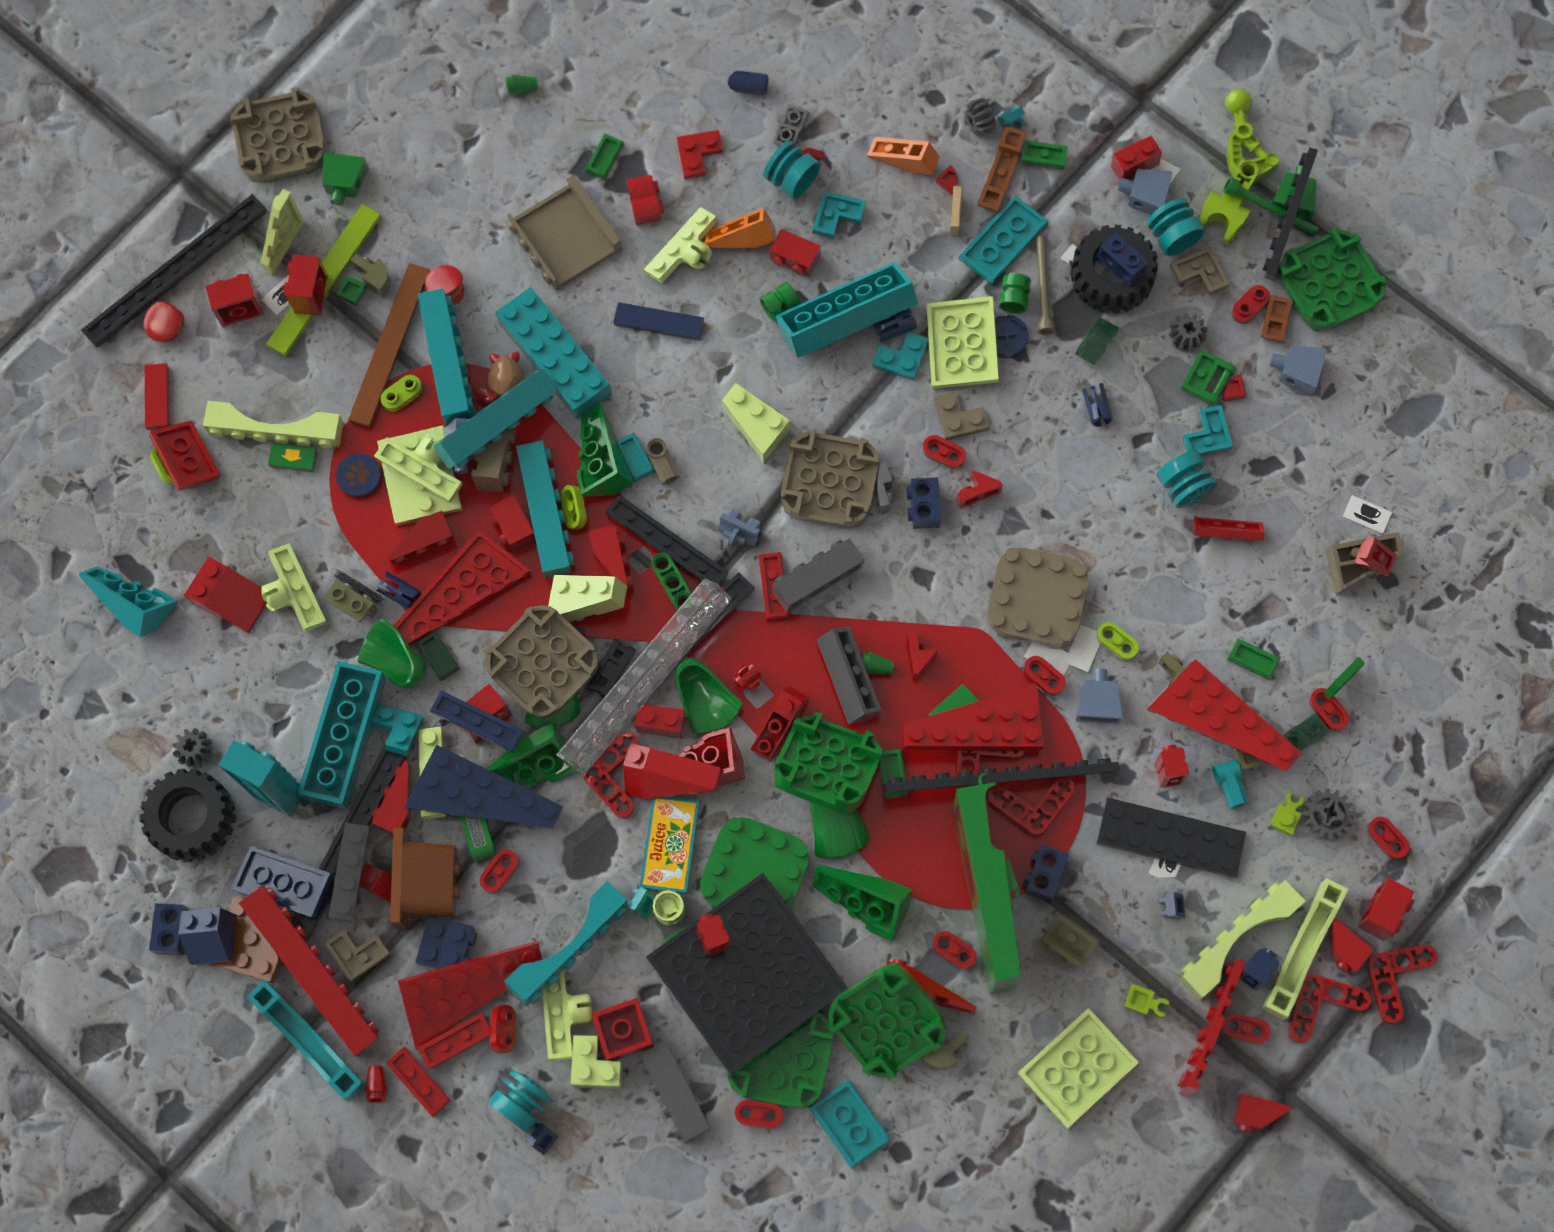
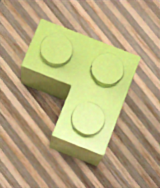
(588, 1070)

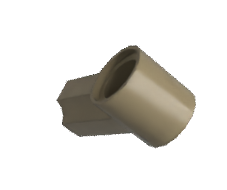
(662, 462)

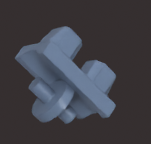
(737, 530)

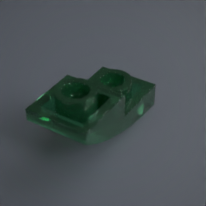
(1096, 340)
(1307, 732)

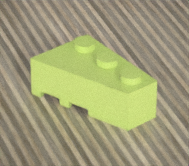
(586, 595)

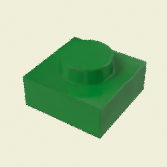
(351, 290)

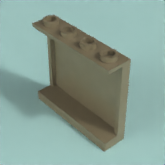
(565, 234)

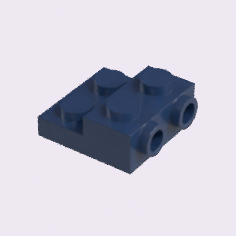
(445, 943)

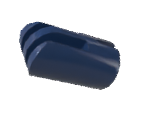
(748, 82)
(895, 325)
(1098, 408)
(403, 592)

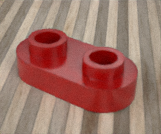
(1251, 303)
(945, 451)
(1045, 675)
(1330, 709)
(1390, 836)
(497, 870)
(954, 950)
(502, 1028)
(1245, 1028)
(759, 1114)

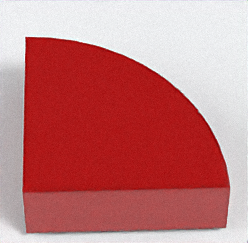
(817, 154)
(947, 179)
(1234, 389)

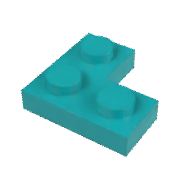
(834, 208)
(903, 362)
(1215, 433)
(401, 724)

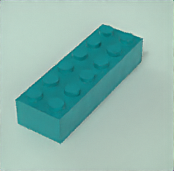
(846, 309)
(553, 349)
(446, 355)
(342, 735)
(261, 776)

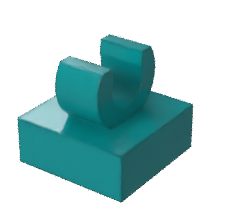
(1011, 116)
(642, 902)

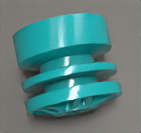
(791, 170)
(1175, 227)
(1187, 481)
(520, 1101)

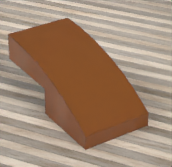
(1276, 318)

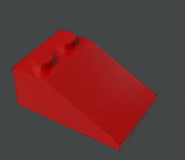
(226, 595)

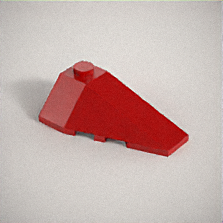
(659, 774)
(939, 994)

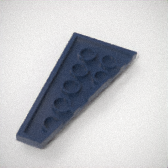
(468, 790)

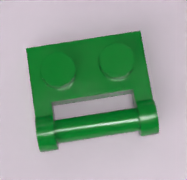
(1202, 373)

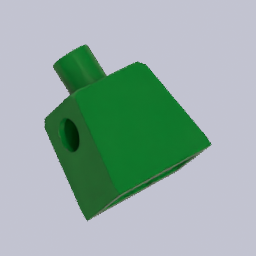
(343, 176)
(1307, 203)

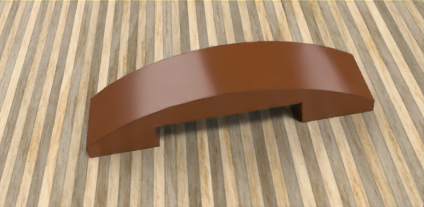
(1002, 169)

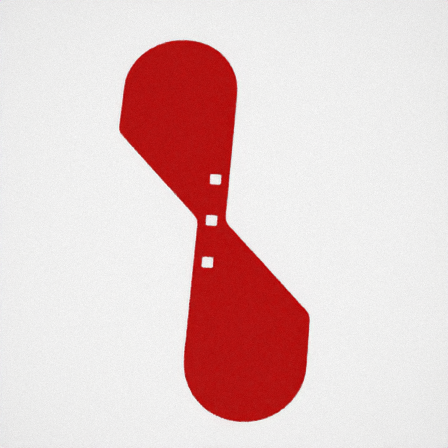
(909, 835)

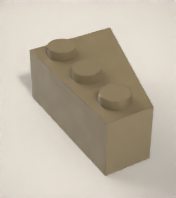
(493, 464)
(1342, 560)

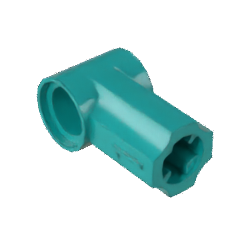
(1229, 777)

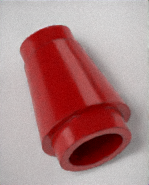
(375, 1085)

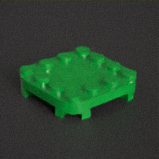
(1331, 280)
(827, 763)
(746, 851)
(887, 1021)
(791, 1069)

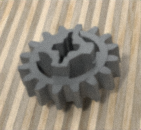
(1337, 817)

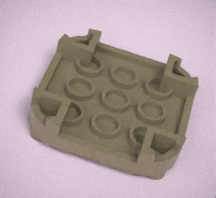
(278, 136)
(829, 479)
(1037, 597)
(542, 661)

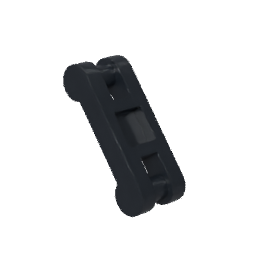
(611, 668)

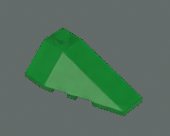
(602, 461)
(534, 759)
(871, 899)

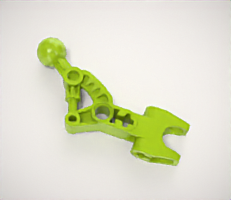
(1228, 208)

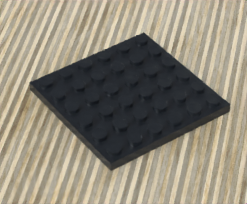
(756, 987)

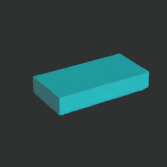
(635, 457)

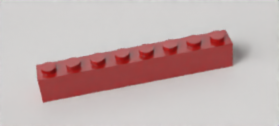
(309, 970)

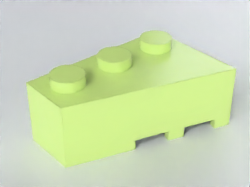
(756, 420)

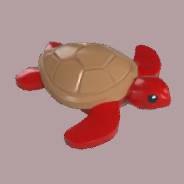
(501, 378)

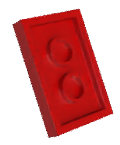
(184, 455)

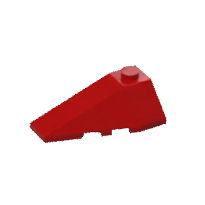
(719, 750)

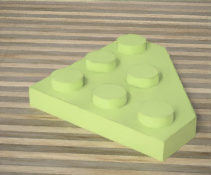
(282, 229)

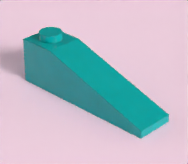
(132, 605)

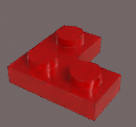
(695, 146)

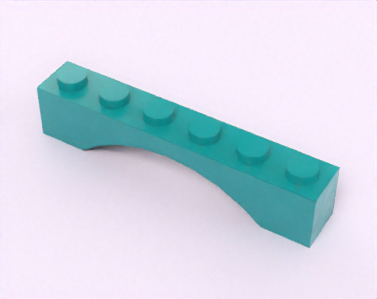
(532, 978)
(307, 1041)

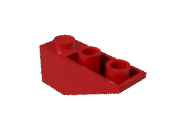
(426, 532)
(608, 554)
(779, 722)
(392, 812)

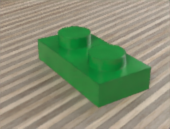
(1044, 154)

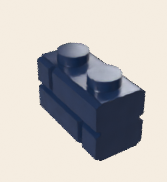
(1259, 968)

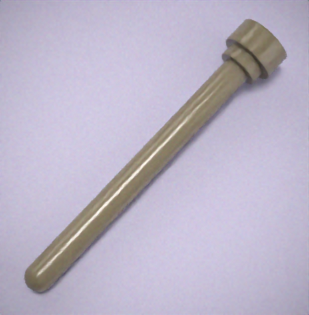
(1046, 325)

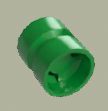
(1015, 293)
(779, 301)

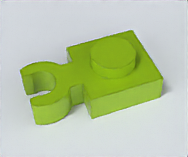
(1286, 817)
(1141, 1000)

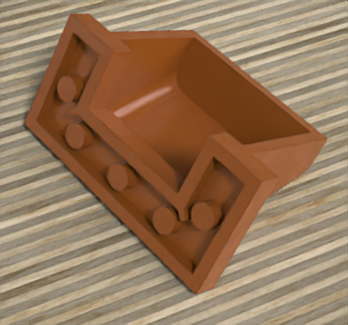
(422, 880)

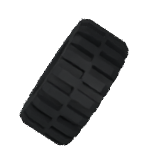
(1105, 293)
(167, 794)

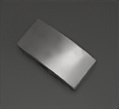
(791, 125)
(885, 480)

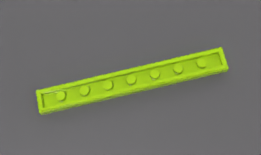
(335, 264)

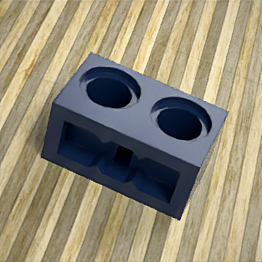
(1123, 259)
(928, 503)
(1050, 874)
(163, 929)

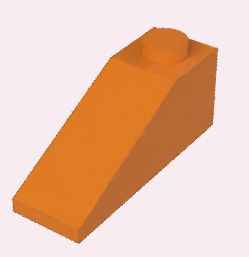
(908, 155)
(744, 232)

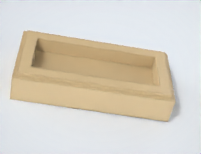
(956, 211)

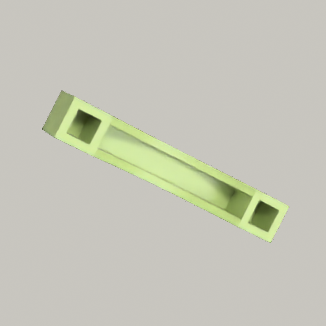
(317, 429)
(1277, 906)
(1303, 949)

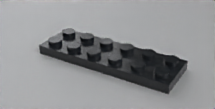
(1171, 838)

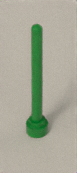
(1234, 188)

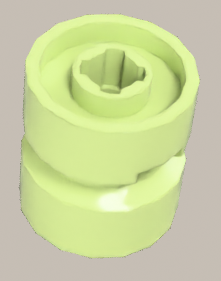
(669, 908)

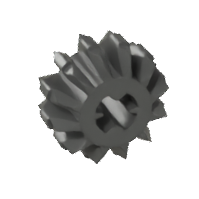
(980, 117)
(1197, 330)
(200, 749)

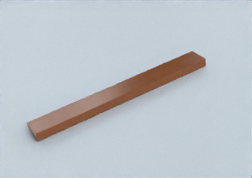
(389, 346)

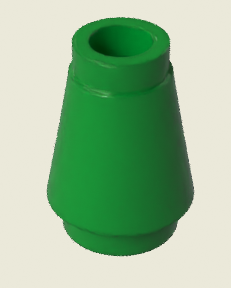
(520, 84)
(876, 664)

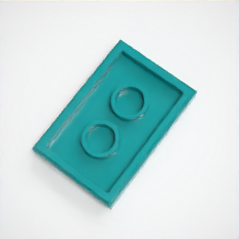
(849, 1124)

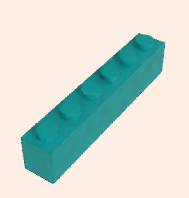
(495, 418)
(543, 509)

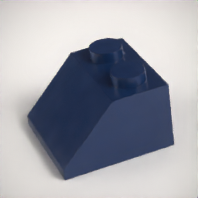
(208, 935)

